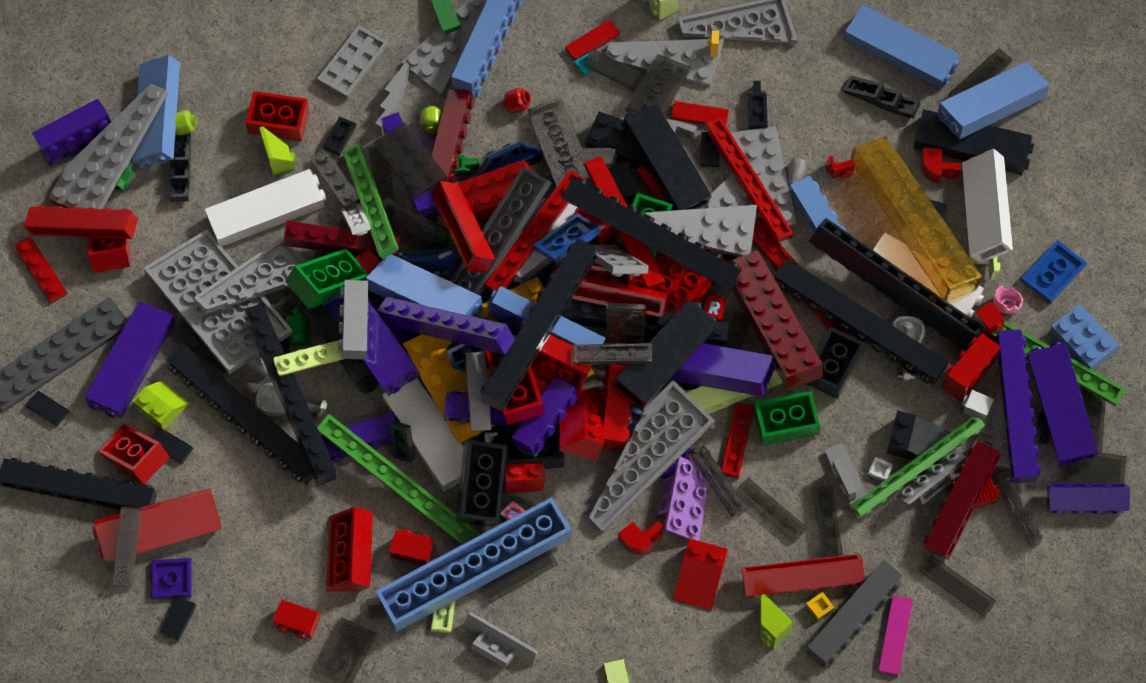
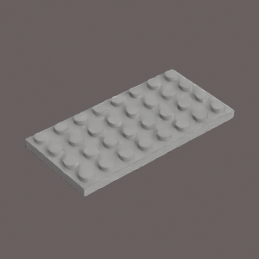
(192, 270)

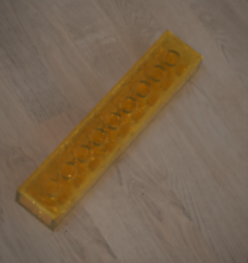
(916, 219)

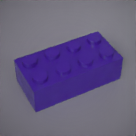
(71, 132)

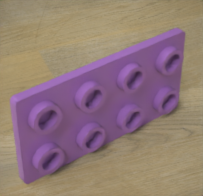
(684, 500)

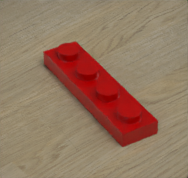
(40, 269)

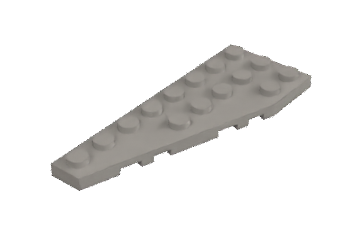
(97, 168)
(659, 439)

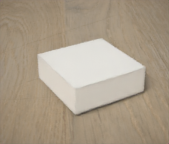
(880, 469)

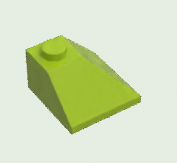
(278, 153)

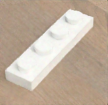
(356, 220)

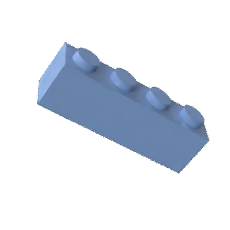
(812, 203)

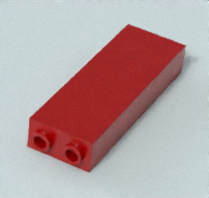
(163, 523)

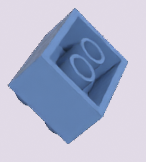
(1084, 338)

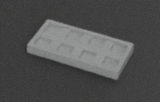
(353, 62)
(619, 261)

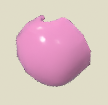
(1002, 295)

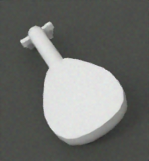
(915, 329)
(270, 404)

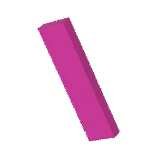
(895, 635)

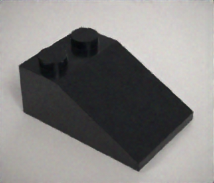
(913, 436)

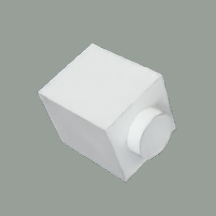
(977, 405)

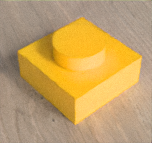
(713, 44)
(820, 606)

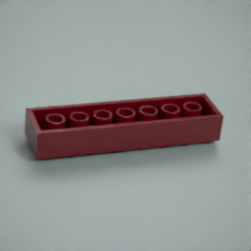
(775, 323)

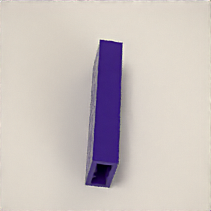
(425, 204)
(384, 353)
(129, 360)
(728, 370)
(1062, 404)

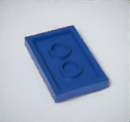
(557, 242)
(1054, 272)

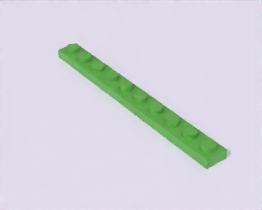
(396, 480)

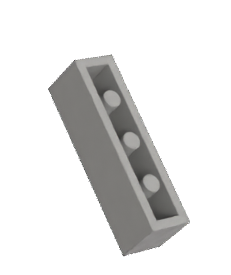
(354, 319)

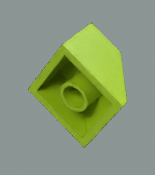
(160, 404)
(773, 623)

